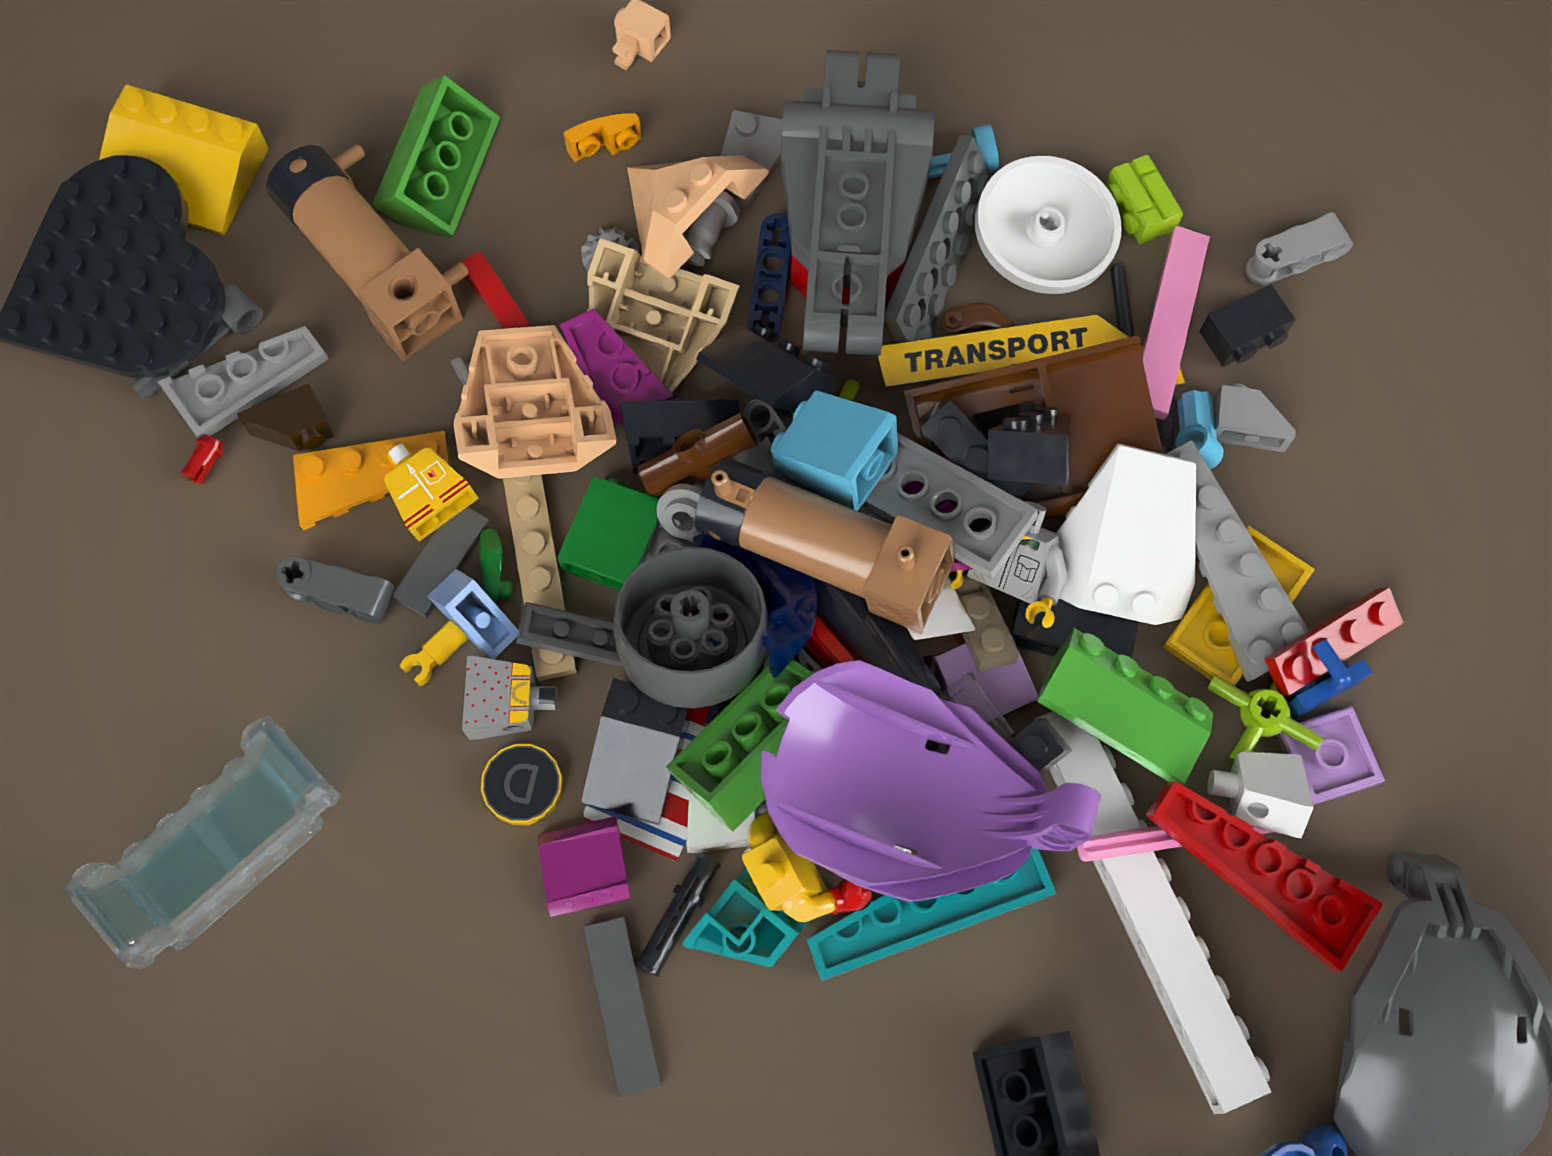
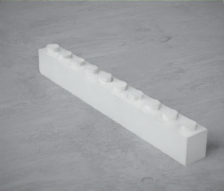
(1162, 936)

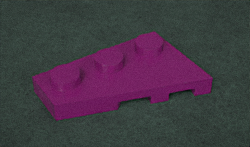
(611, 364)

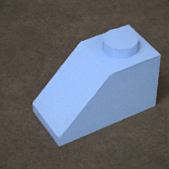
(474, 613)

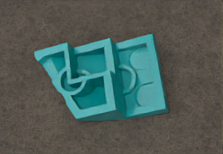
(744, 927)

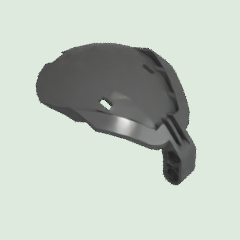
(1479, 1036)

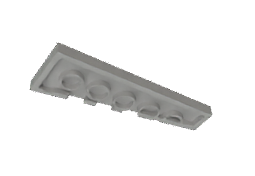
(1242, 582)

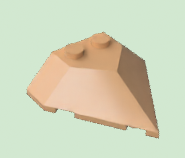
(676, 194)

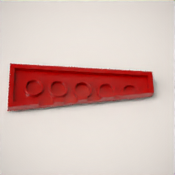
(1293, 892)

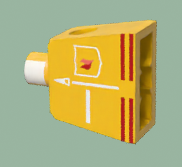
(426, 489)

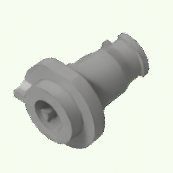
(707, 227)
(678, 508)

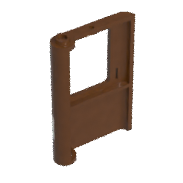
(1095, 384)

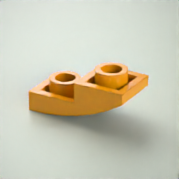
(612, 131)

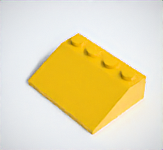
(200, 148)

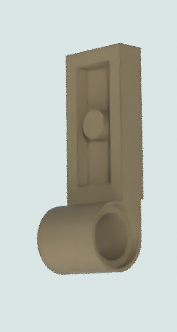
(990, 641)

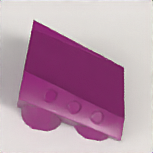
(583, 866)

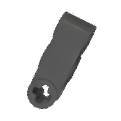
(335, 588)

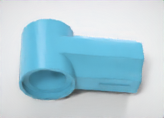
(1198, 425)

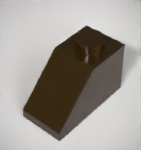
(289, 420)

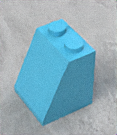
(837, 448)

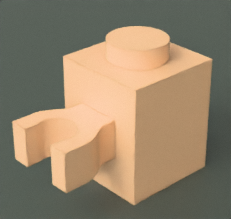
(640, 32)

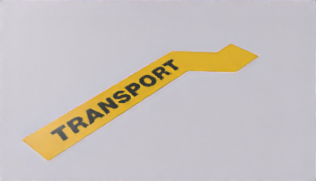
(992, 349)

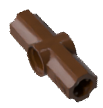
(697, 454)

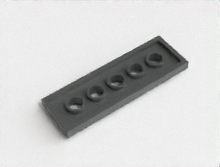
(938, 246)

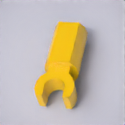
(435, 651)

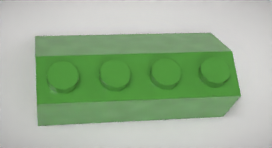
(437, 158)
(1126, 706)
(725, 758)

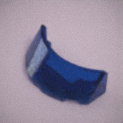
(788, 599)

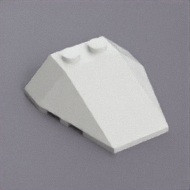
(1133, 538)

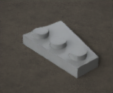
(757, 139)

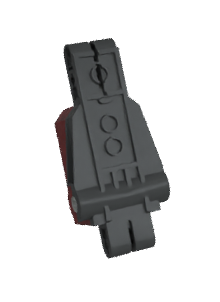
(852, 196)

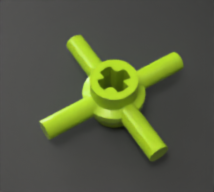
(1258, 726)

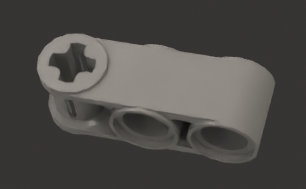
(1298, 250)

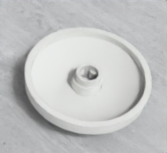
(1047, 224)

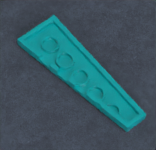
(897, 925)

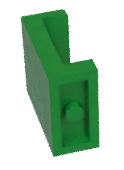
(609, 533)

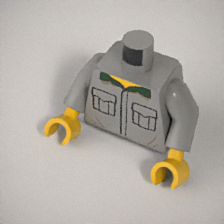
(1032, 571)

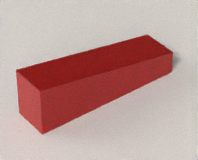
(493, 292)

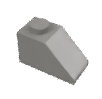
(1250, 419)

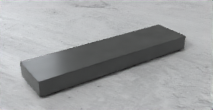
(622, 1007)

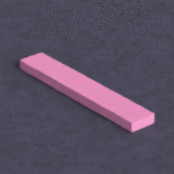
(1172, 315)

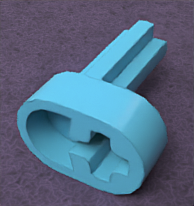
(986, 144)

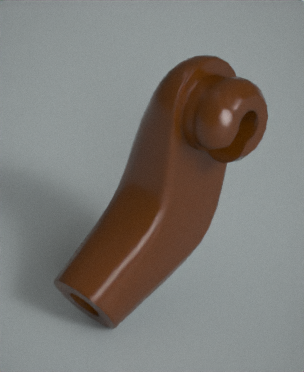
(974, 315)

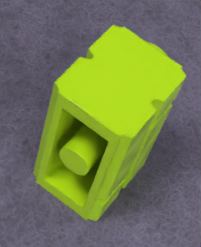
(1143, 200)

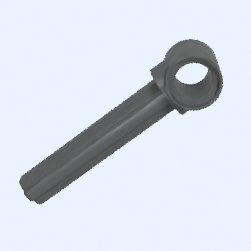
(239, 316)

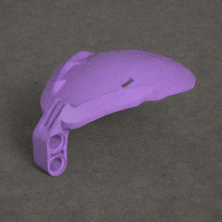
(861, 781)

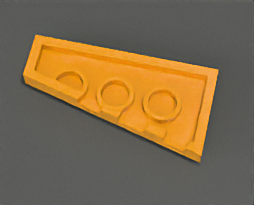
(347, 476)

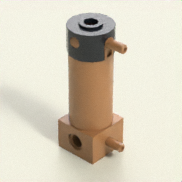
(398, 288)
(888, 565)

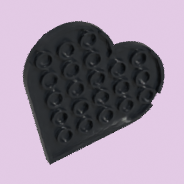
(115, 276)

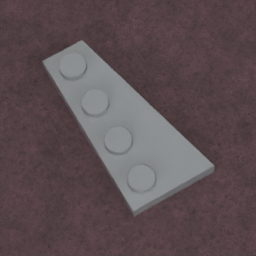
(216, 393)

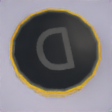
(522, 784)

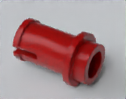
(203, 459)

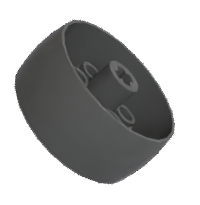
(682, 594)

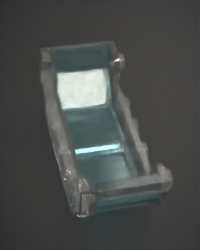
(206, 851)

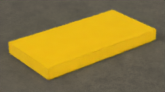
(1202, 632)

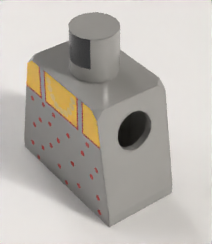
(502, 698)

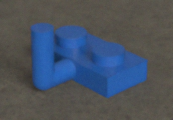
(1340, 678)

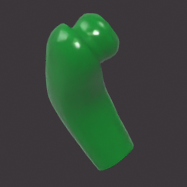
(490, 566)

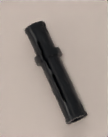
(703, 870)

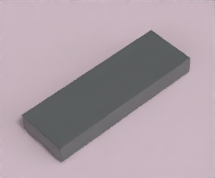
(441, 556)
(568, 634)

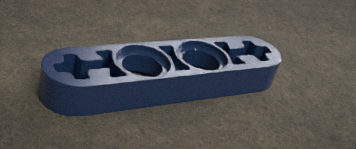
(768, 279)

